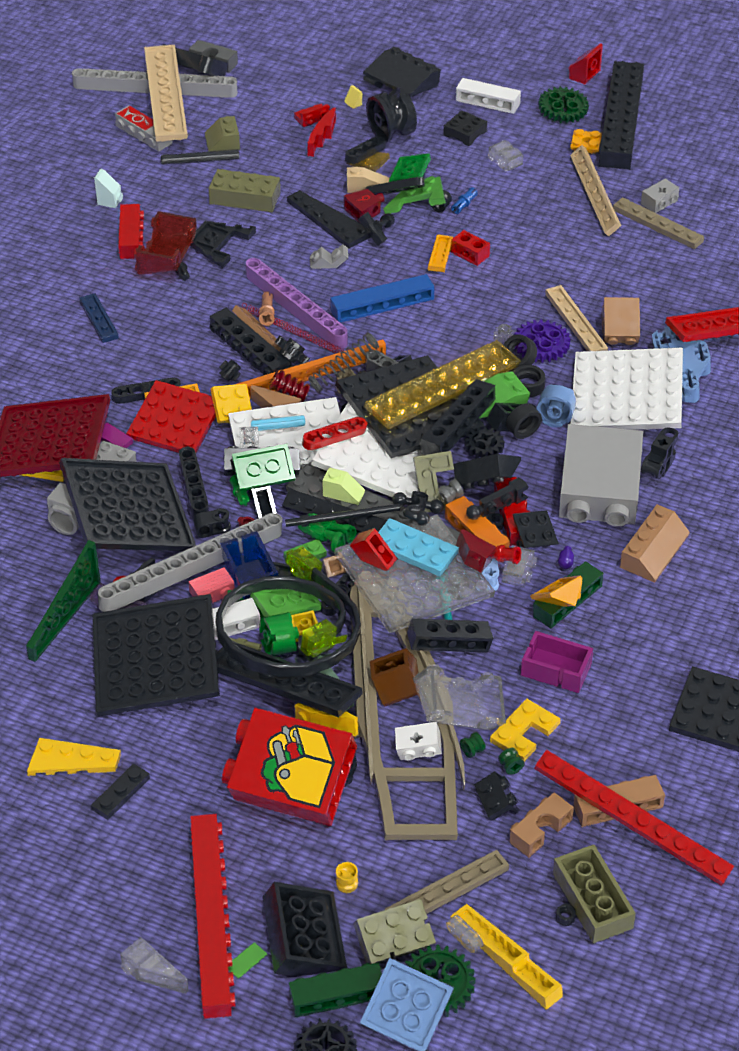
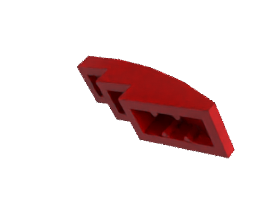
(322, 131)

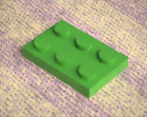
(285, 600)

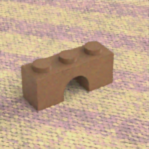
(551, 812)

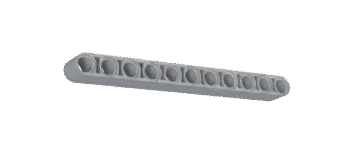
(138, 82)
(182, 565)

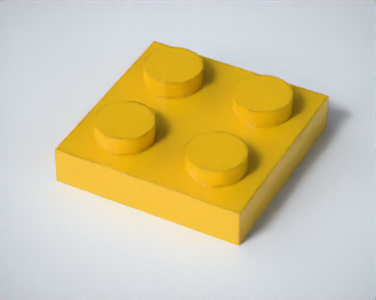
(230, 400)

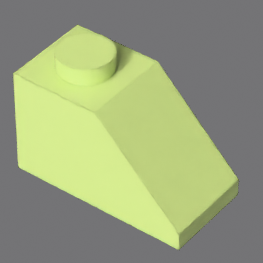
(342, 486)

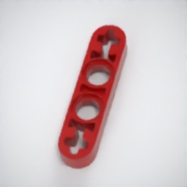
(314, 439)

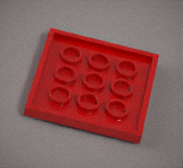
(173, 417)

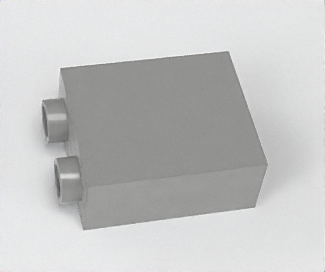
(601, 474)

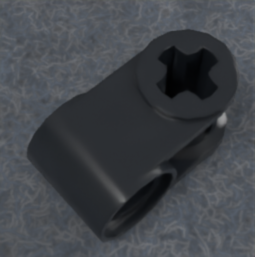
(210, 523)

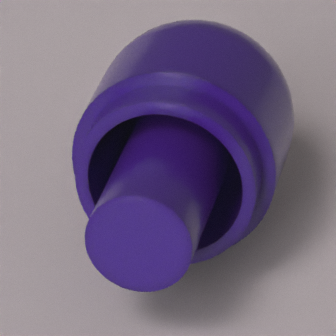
(566, 558)

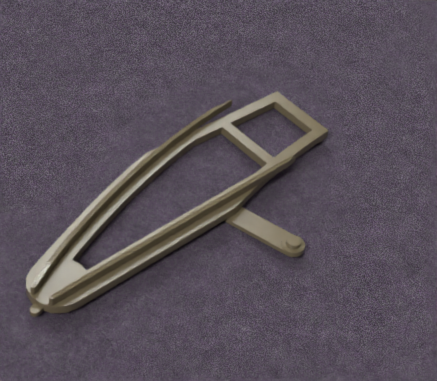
(369, 731)

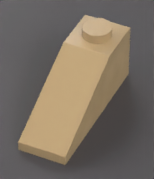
(359, 178)

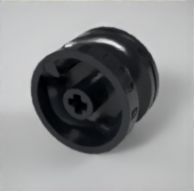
(391, 113)

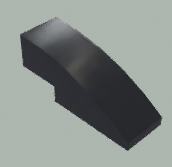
(262, 500)

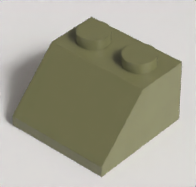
(223, 135)

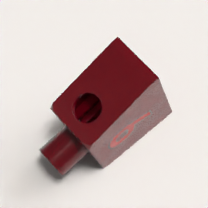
(362, 202)

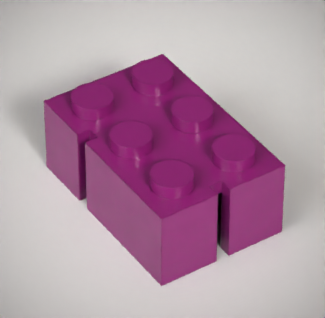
(557, 661)

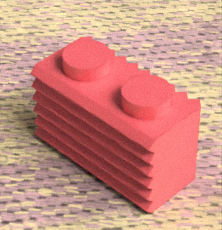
(214, 583)

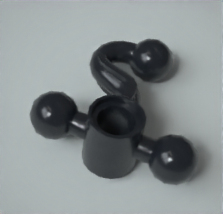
(417, 506)

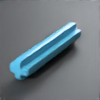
(277, 423)

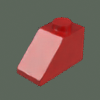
(373, 549)

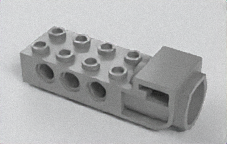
(60, 508)

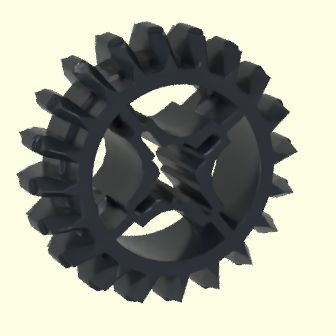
(323, 1033)

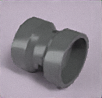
(451, 491)

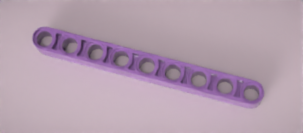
(297, 303)

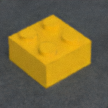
(304, 621)

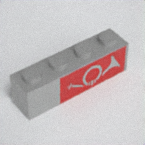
(140, 127)

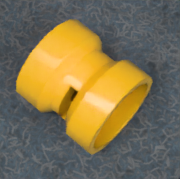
(346, 877)

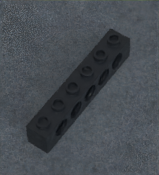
(247, 342)
(458, 418)

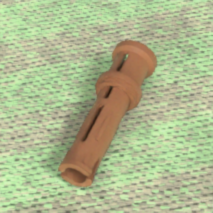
(266, 310)

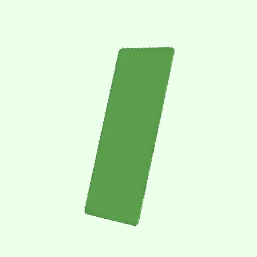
(247, 960)

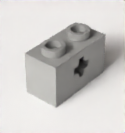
(660, 195)

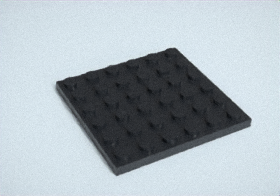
(368, 385)
(127, 505)
(155, 655)

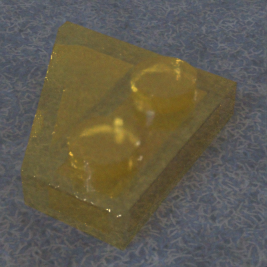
(373, 162)

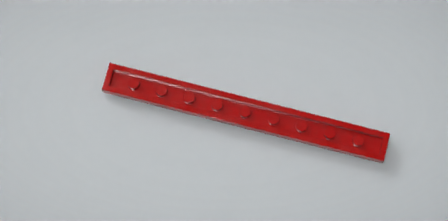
(634, 817)

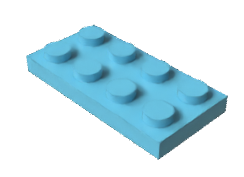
(418, 547)

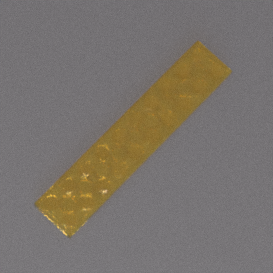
(440, 384)

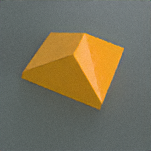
(561, 592)

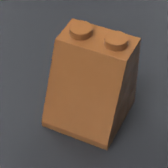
(620, 320)

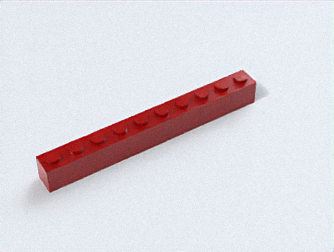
(211, 917)

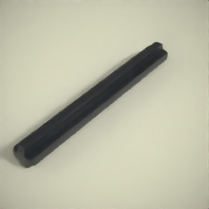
(199, 156)

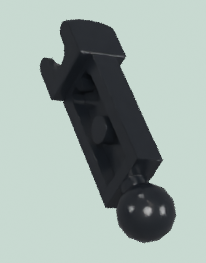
(499, 499)

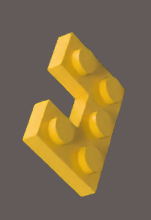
(524, 717)

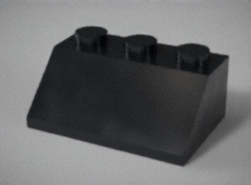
(485, 470)

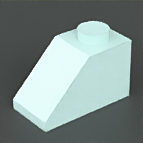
(107, 190)

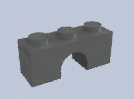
(216, 52)

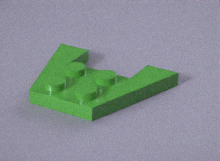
(433, 191)

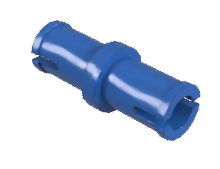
(464, 200)

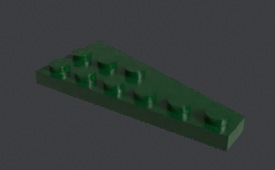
(70, 597)

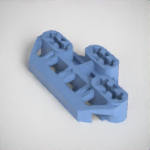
(692, 364)

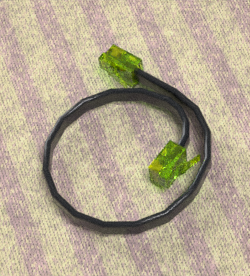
(316, 638)

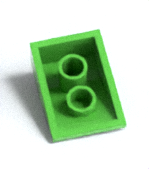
(508, 390)

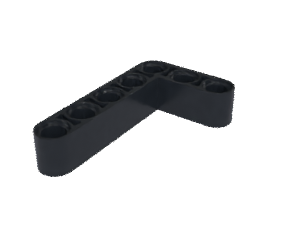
(200, 62)

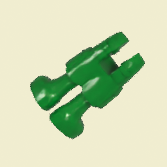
(331, 531)

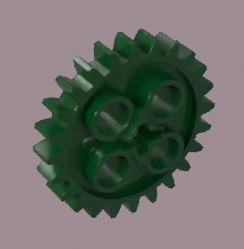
(553, 106)
(461, 982)

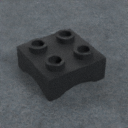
(465, 127)

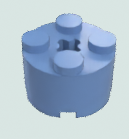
(556, 405)

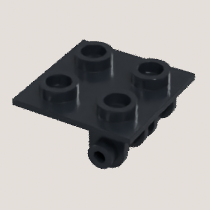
(535, 529)

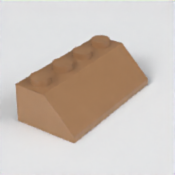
(654, 544)

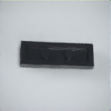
(120, 791)

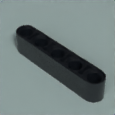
(193, 481)

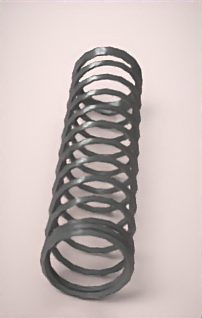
(374, 344)

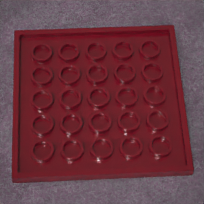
(44, 432)

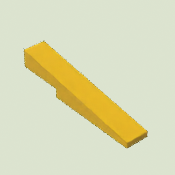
(513, 959)

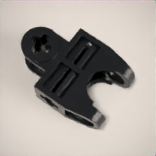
(661, 454)

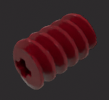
(289, 385)

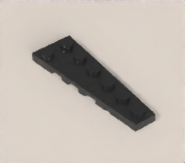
(335, 223)

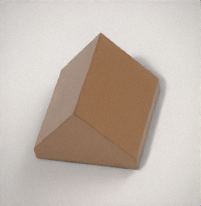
(332, 566)

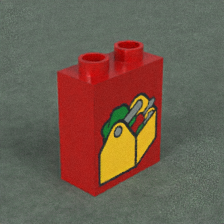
(290, 766)

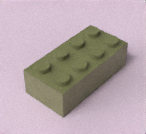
(244, 190)
(594, 893)

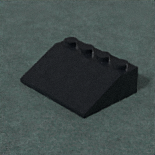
(403, 70)
(303, 930)

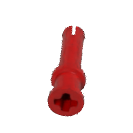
(507, 554)

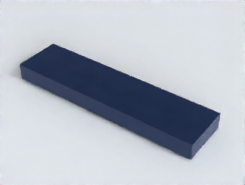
(99, 318)

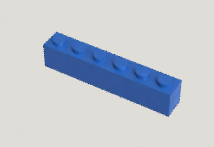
(382, 298)

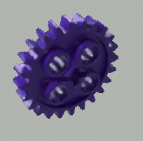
(549, 339)

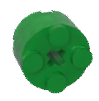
(278, 634)

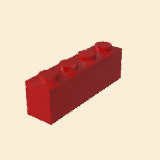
(130, 229)
(509, 523)

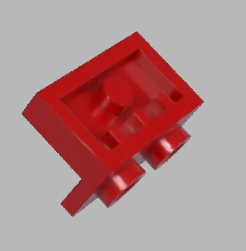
(311, 115)

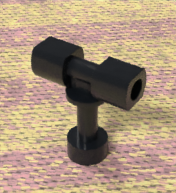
(377, 226)

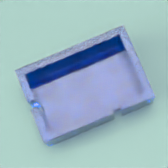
(249, 564)

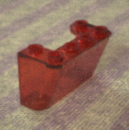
(168, 244)

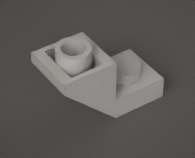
(323, 259)

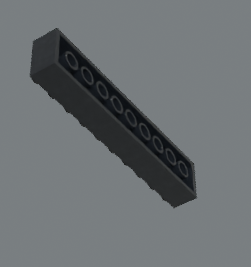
(621, 115)

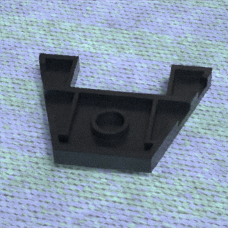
(214, 235)

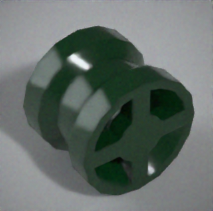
(472, 745)
(511, 761)

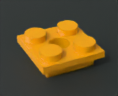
(589, 140)

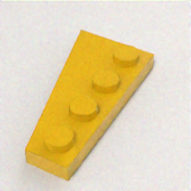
(63, 756)

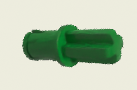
(242, 496)

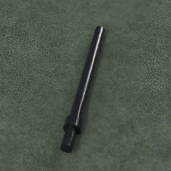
(305, 520)

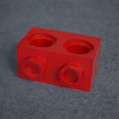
(470, 247)

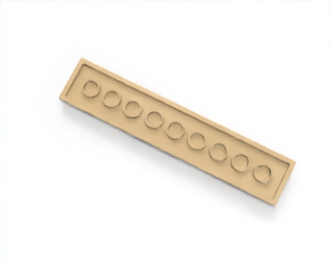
(165, 93)

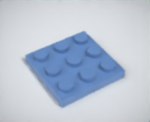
(406, 1005)

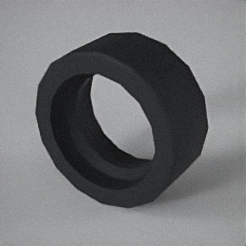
(531, 353)
(533, 372)
(529, 426)

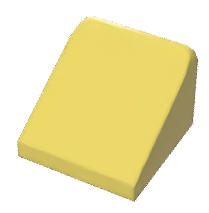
(353, 97)

